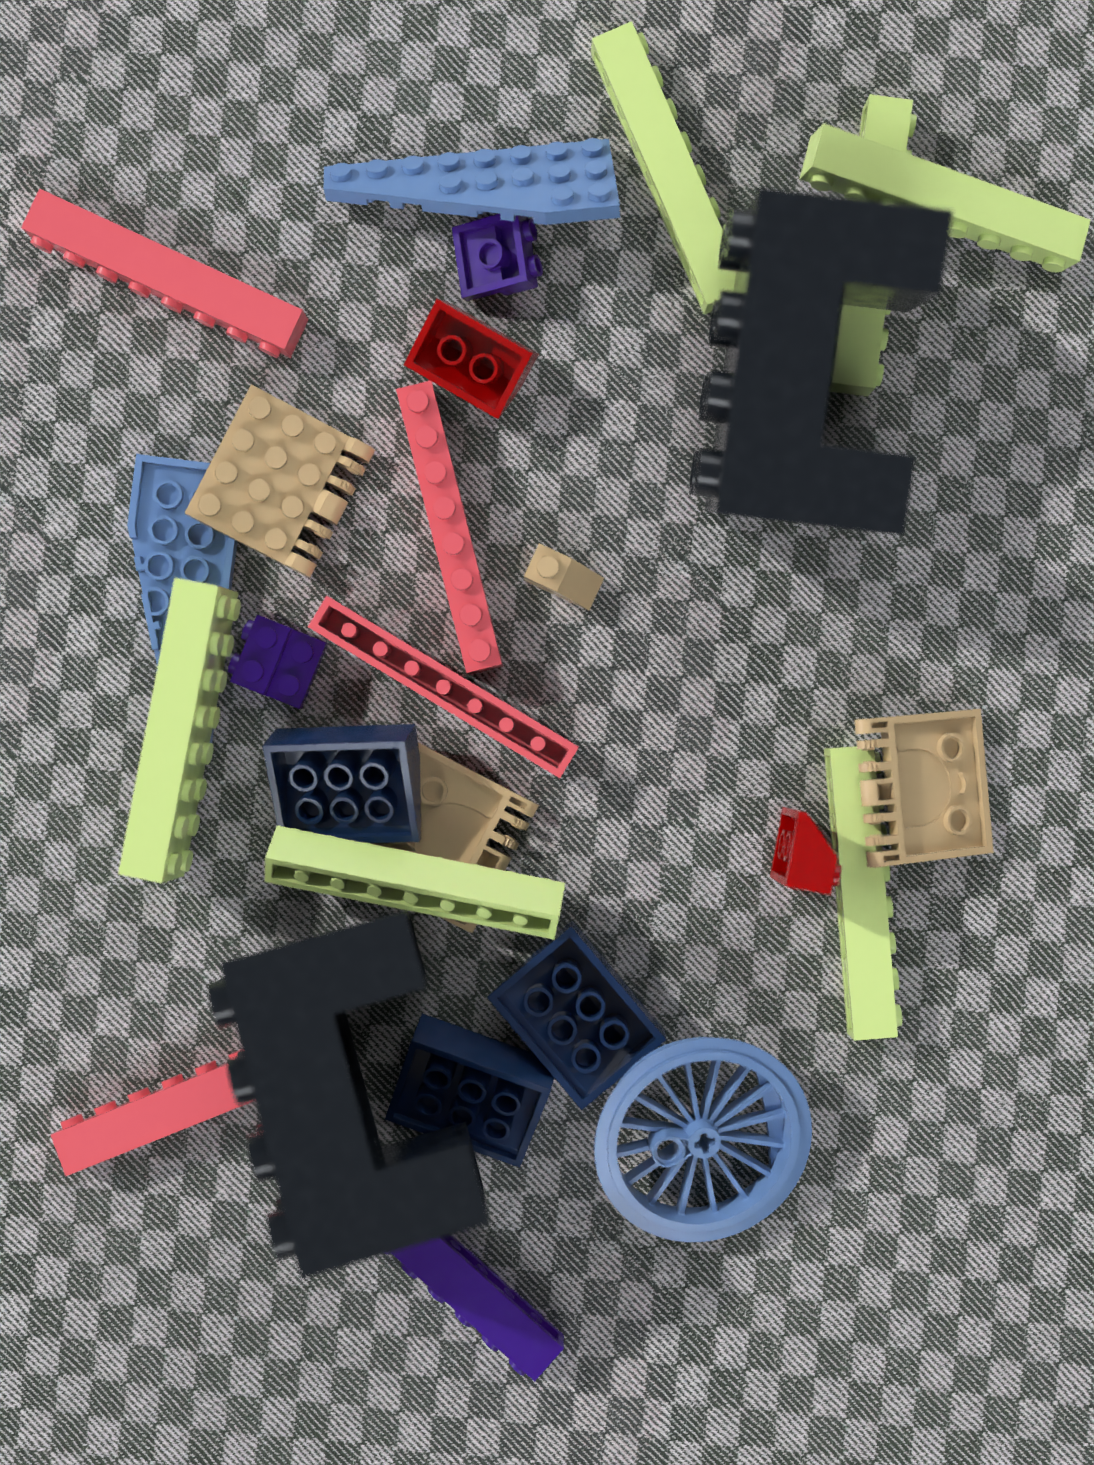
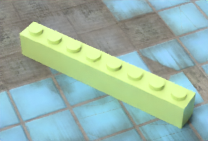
(664, 158)
(980, 209)
(861, 328)
(414, 882)
(861, 902)

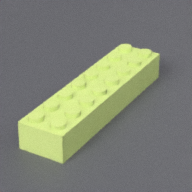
(179, 731)

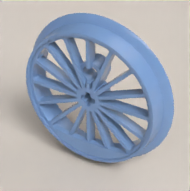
(787, 1140)

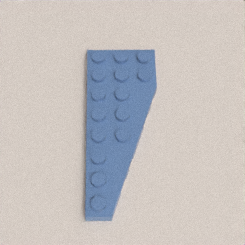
(541, 182)
(170, 542)

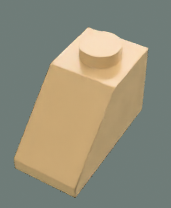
(563, 577)

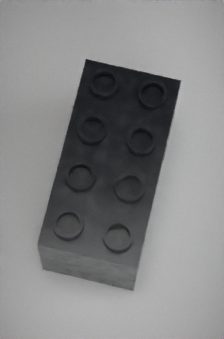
(779, 326)
(317, 1130)

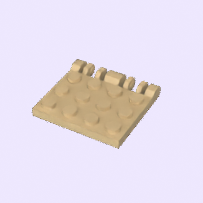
(274, 476)
(930, 787)
(461, 816)

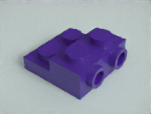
(496, 256)
(277, 661)

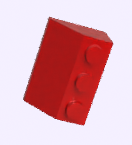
(470, 358)
(803, 855)

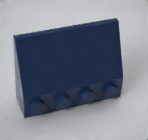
(347, 781)
(577, 1015)
(473, 1080)

